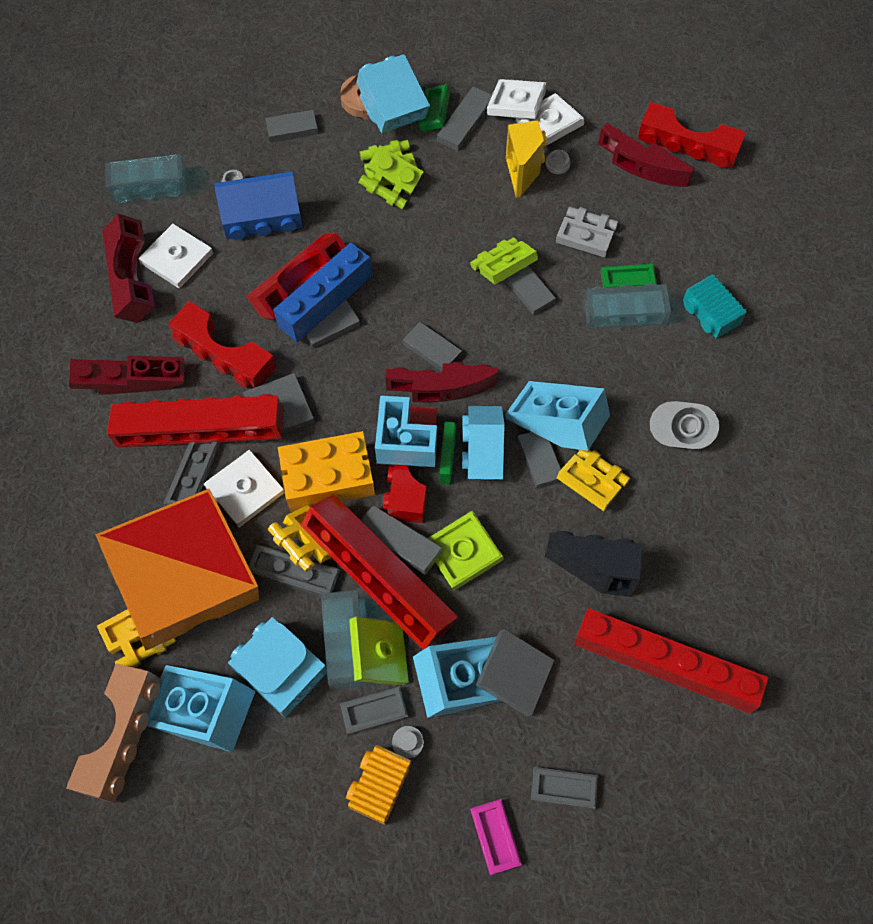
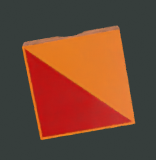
(178, 568)

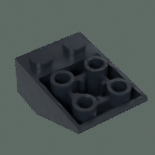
(600, 563)

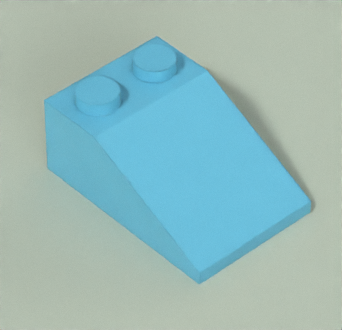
(561, 413)
(450, 676)
(201, 707)

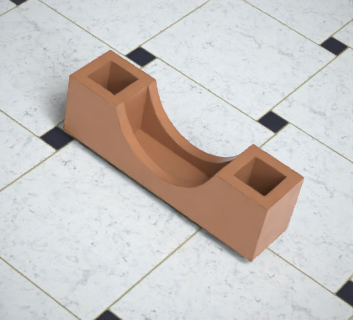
(104, 770)

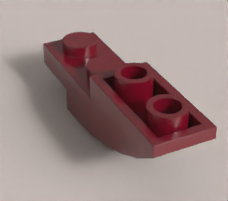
(647, 163)
(128, 376)
(453, 383)

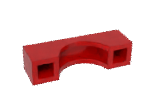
(715, 146)
(294, 274)
(247, 363)
(408, 496)

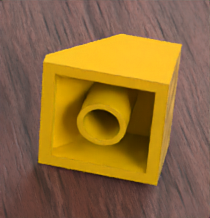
(525, 154)

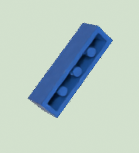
(323, 292)

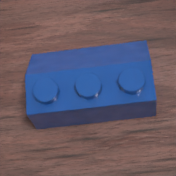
(258, 205)

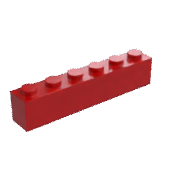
(196, 421)
(378, 571)
(671, 661)

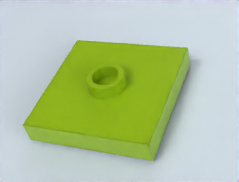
(466, 550)
(378, 651)

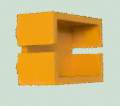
(326, 468)

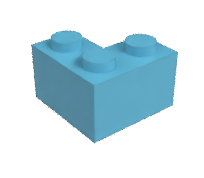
(485, 437)
(399, 440)

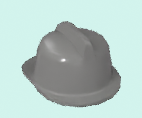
(684, 425)

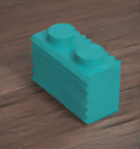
(714, 306)

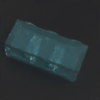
(146, 178)
(626, 306)
(336, 611)

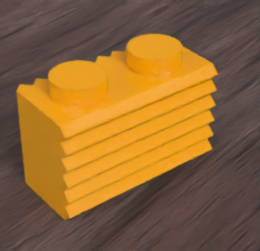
(379, 784)

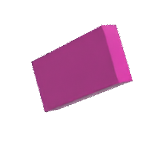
(495, 837)

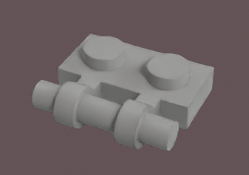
(585, 236)

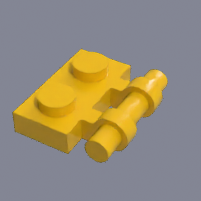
(590, 482)
(310, 547)
(120, 634)

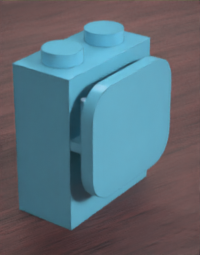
(391, 93)
(277, 666)

